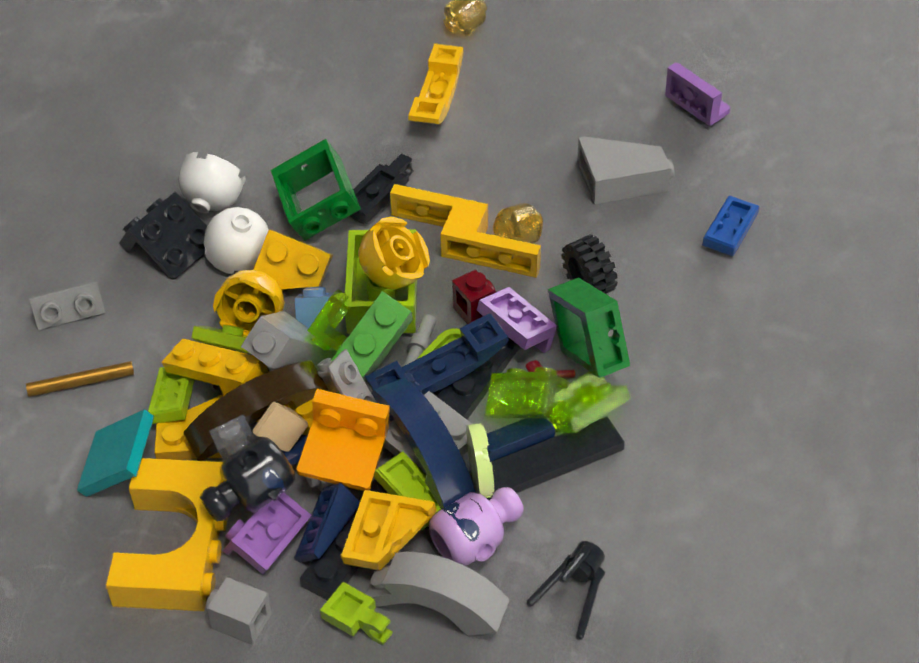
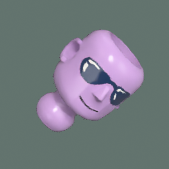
(474, 525)

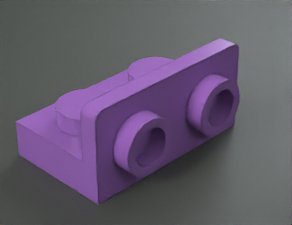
(695, 95)
(519, 319)
(267, 532)

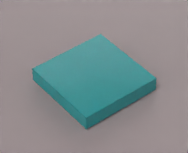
(115, 453)

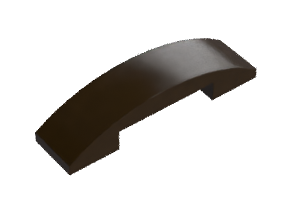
(252, 399)

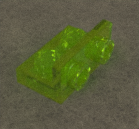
(325, 323)
(523, 393)
(585, 402)

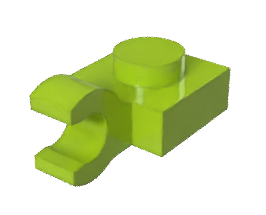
(353, 610)

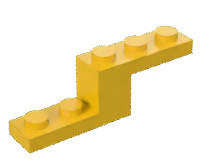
(464, 230)
(222, 368)

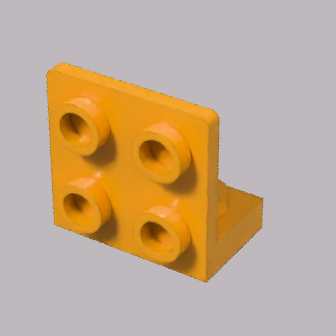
(344, 440)

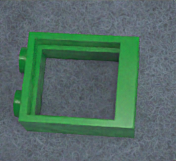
(292, 177)
(583, 325)

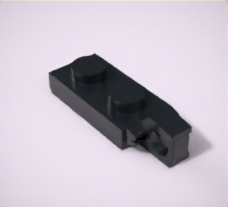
(375, 188)

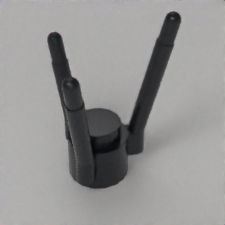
(581, 566)

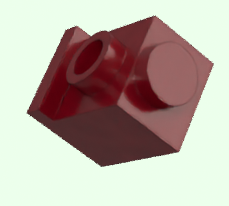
(468, 291)

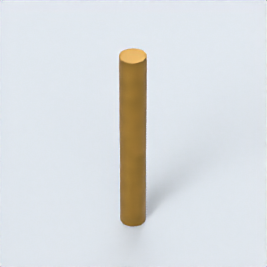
(79, 379)

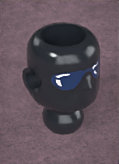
(250, 478)

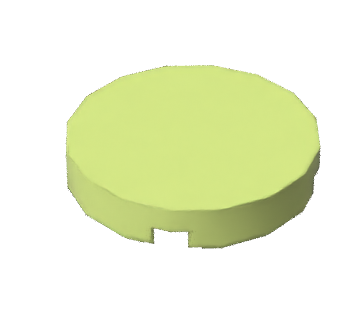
(479, 460)

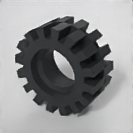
(590, 262)

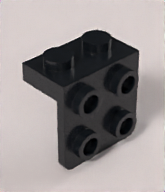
(168, 234)

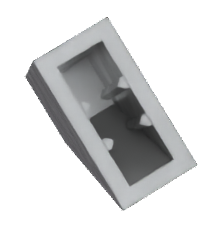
(623, 169)
(282, 341)

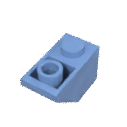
(310, 304)

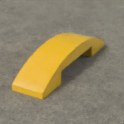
(438, 86)

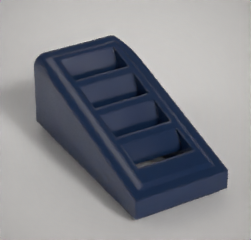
(328, 517)

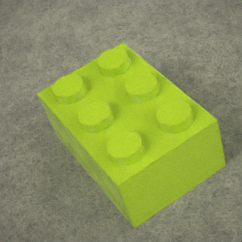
(364, 292)

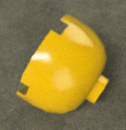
(393, 254)
(246, 298)

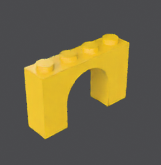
(184, 575)

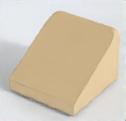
(281, 426)

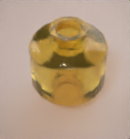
(464, 16)
(519, 223)

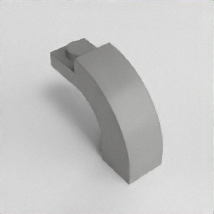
(442, 586)

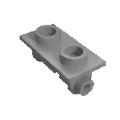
(67, 305)
(344, 377)

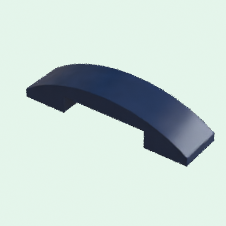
(450, 362)
(429, 439)

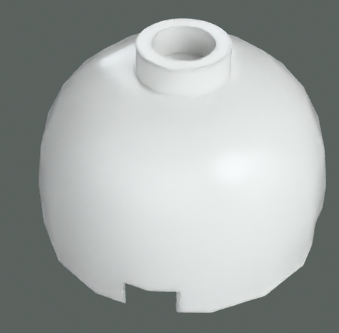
(209, 182)
(235, 239)

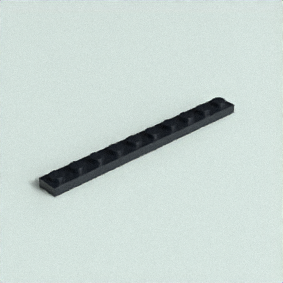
(463, 396)

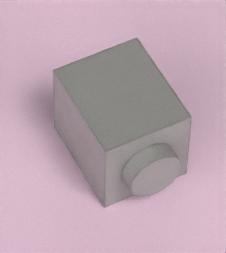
(238, 610)

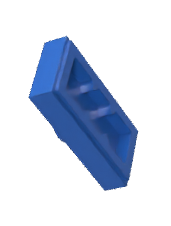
(730, 225)

